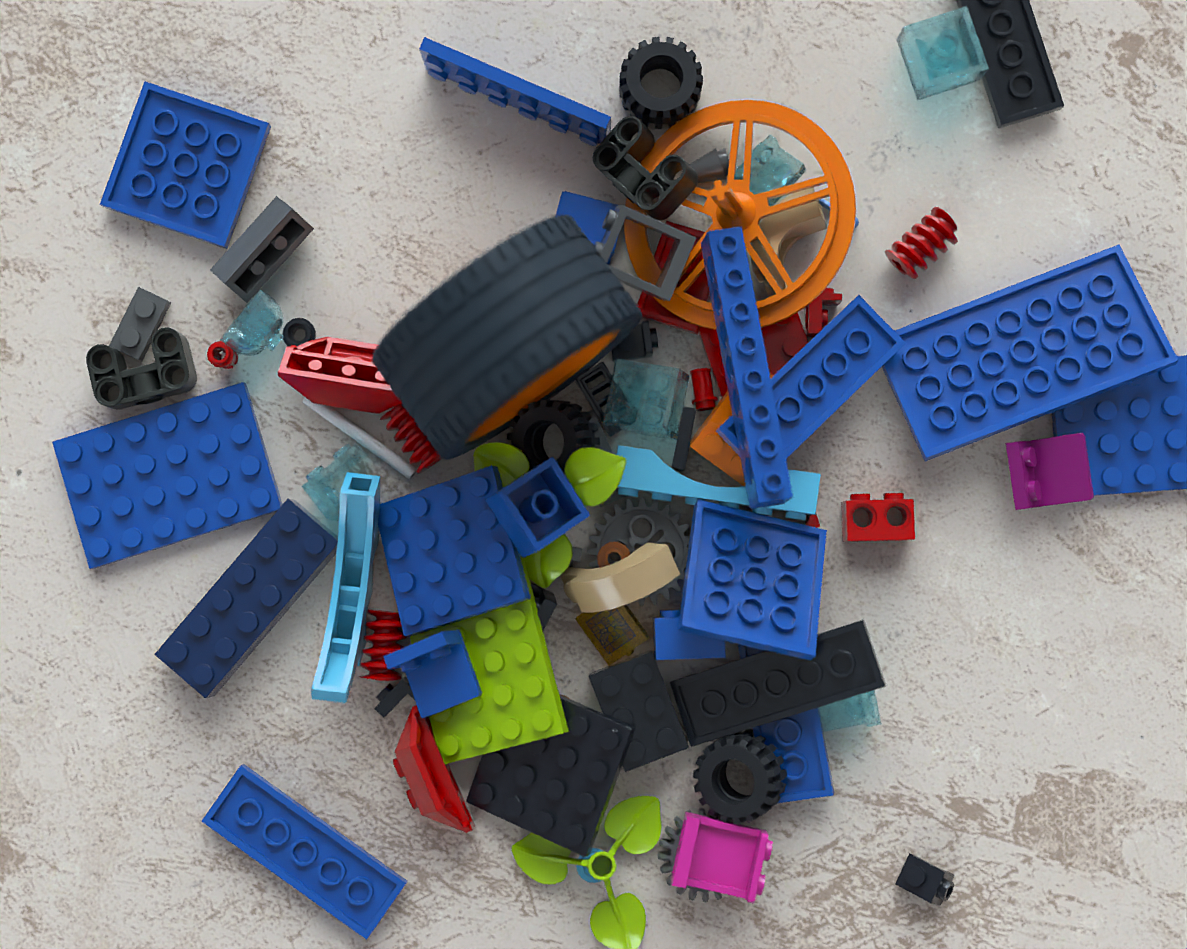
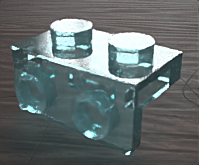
(771, 168)

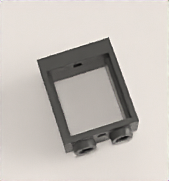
(674, 263)

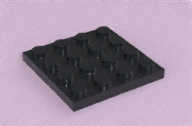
(557, 782)

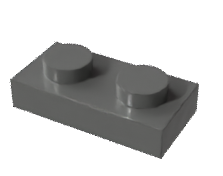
(139, 324)

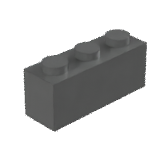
(262, 249)

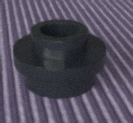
(297, 324)

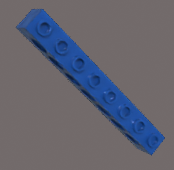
(746, 368)

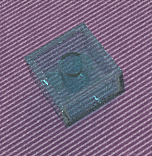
(942, 53)

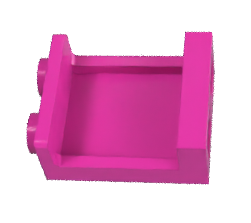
(721, 857)

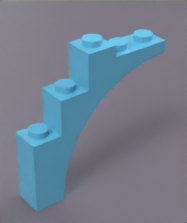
(351, 588)

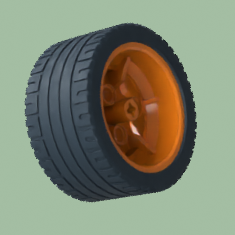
(505, 334)

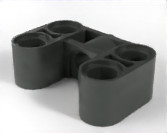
(633, 179)
(143, 383)

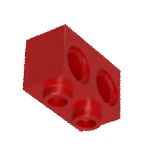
(878, 526)

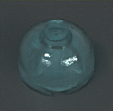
(255, 326)

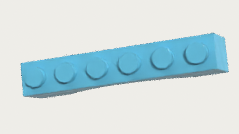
(650, 474)

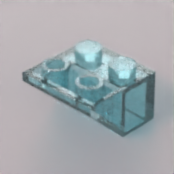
(646, 399)

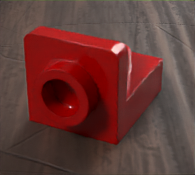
(815, 316)

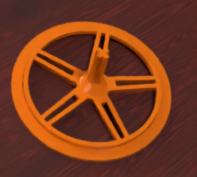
(737, 206)

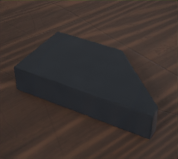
(683, 439)

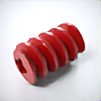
(922, 242)
(414, 437)
(384, 642)

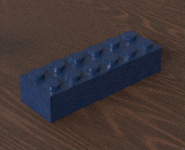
(249, 599)

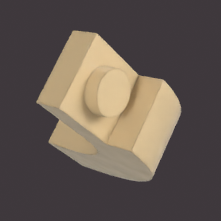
(783, 231)
(622, 581)

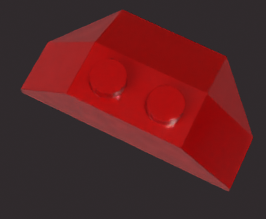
(337, 375)
(429, 778)

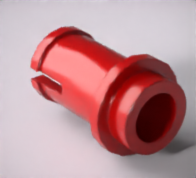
(215, 357)
(703, 389)

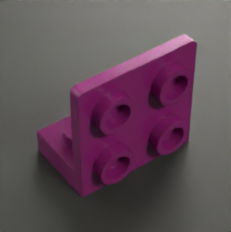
(1050, 471)

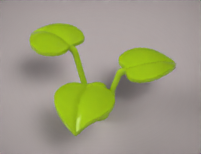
(593, 477)
(634, 825)

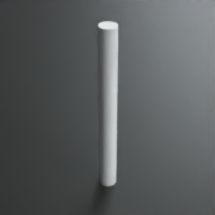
(363, 438)

